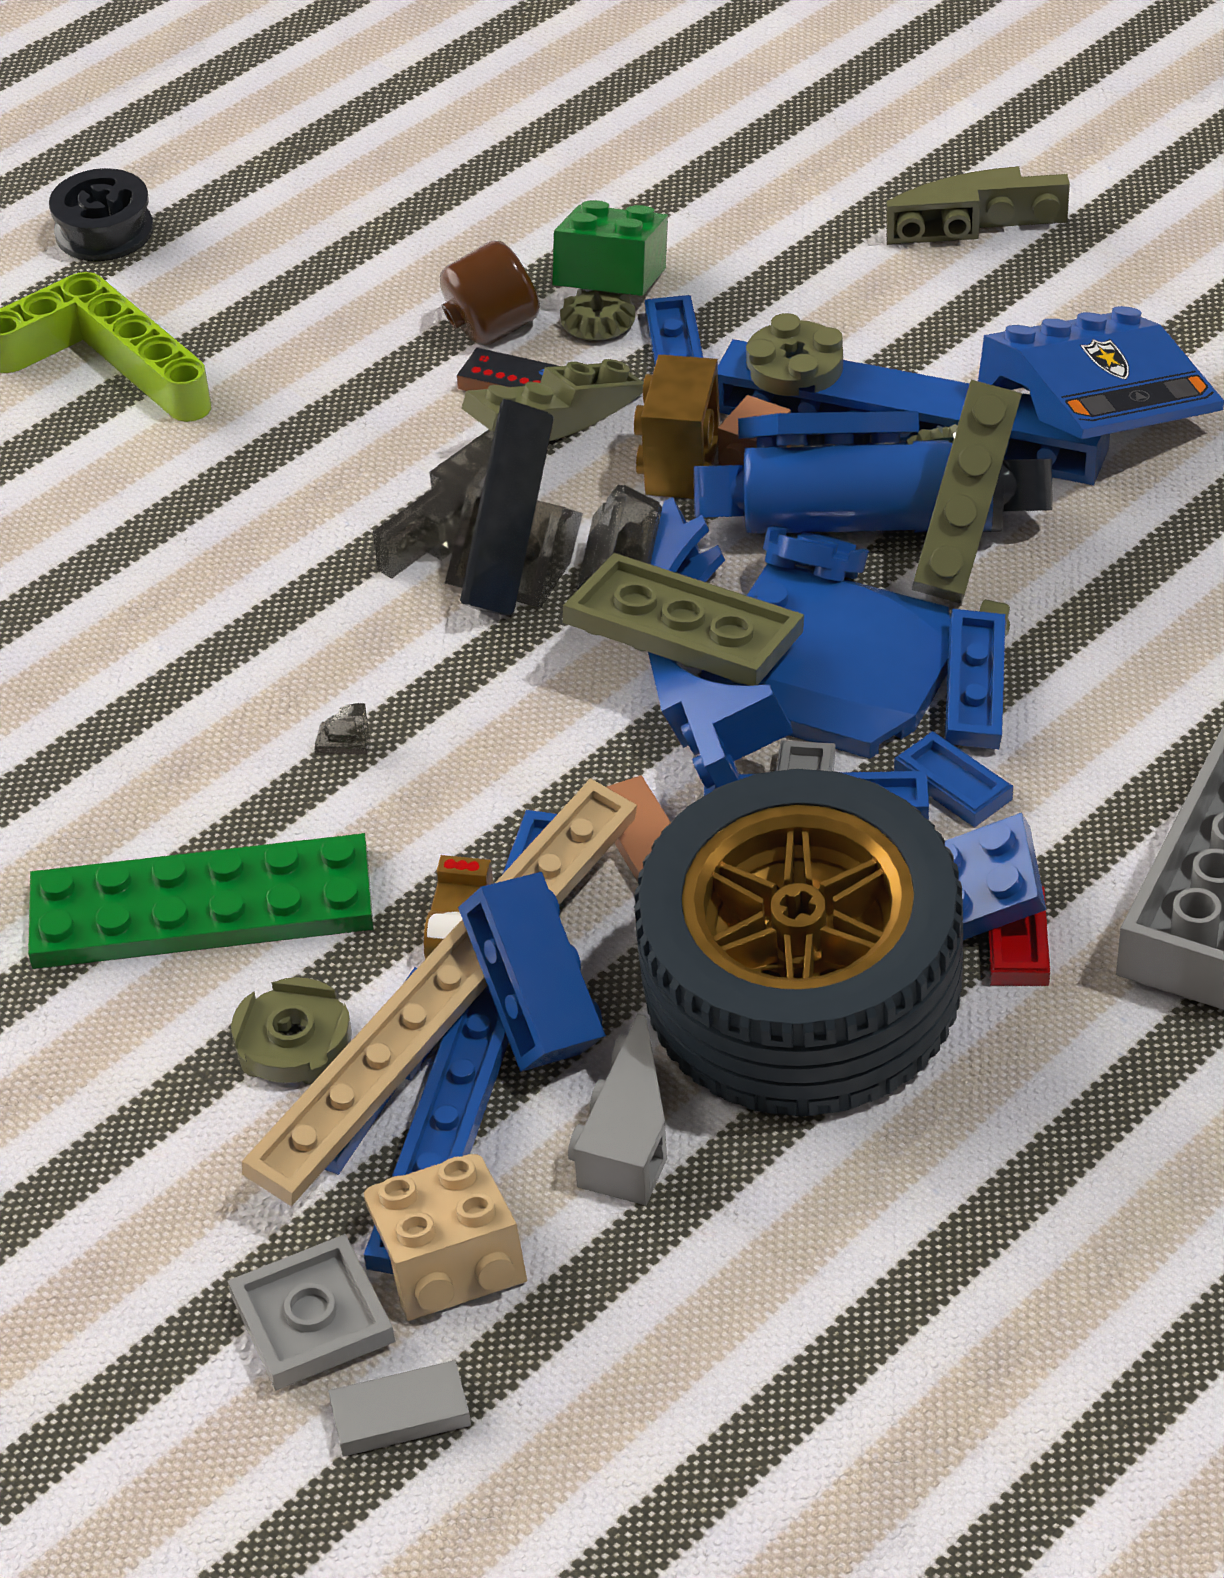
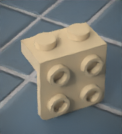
(446, 1235)

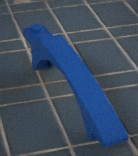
(706, 715)

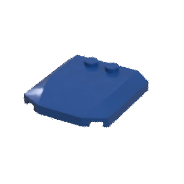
(860, 664)

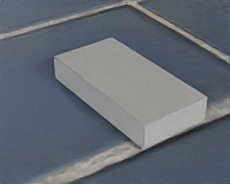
(399, 1408)

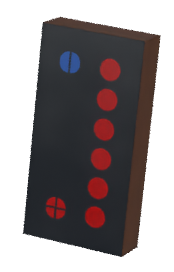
(497, 368)

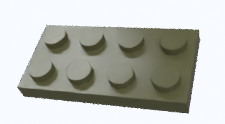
(683, 619)

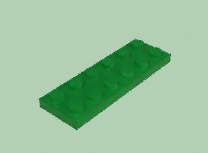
(199, 901)

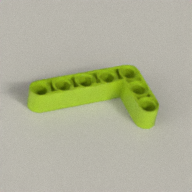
(95, 312)

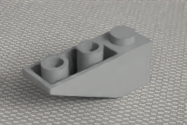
(625, 1134)

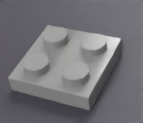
(311, 1311)

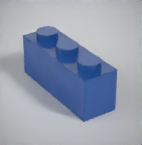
(532, 971)

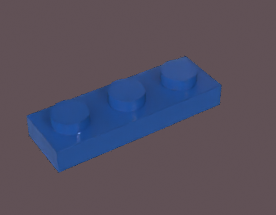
(975, 679)

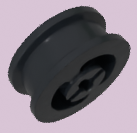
(101, 214)

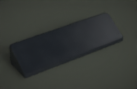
(507, 508)

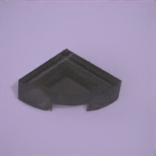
(345, 732)

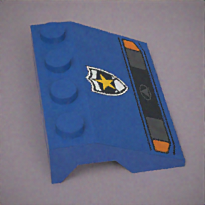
(1098, 372)

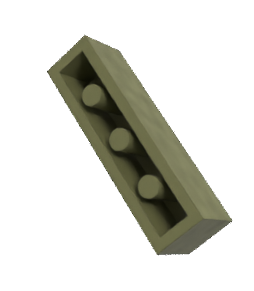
(966, 491)

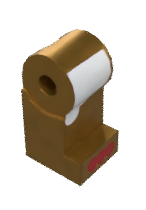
(457, 881)

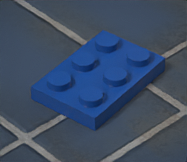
(828, 428)

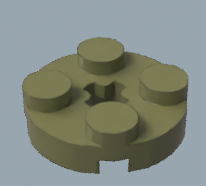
(813, 350)
(293, 1057)

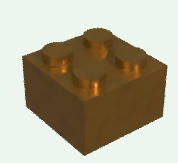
(677, 424)

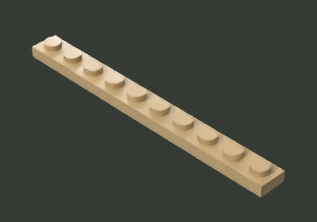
(422, 1009)

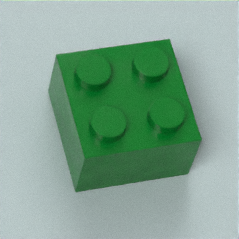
(610, 248)

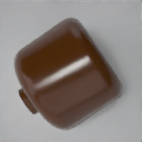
(488, 293)

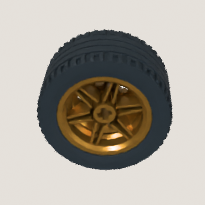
(800, 941)

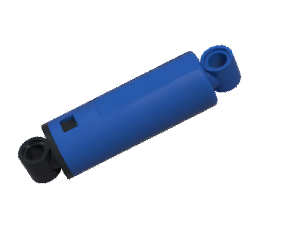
(855, 488)

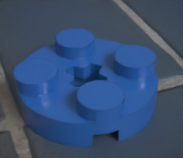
(830, 556)

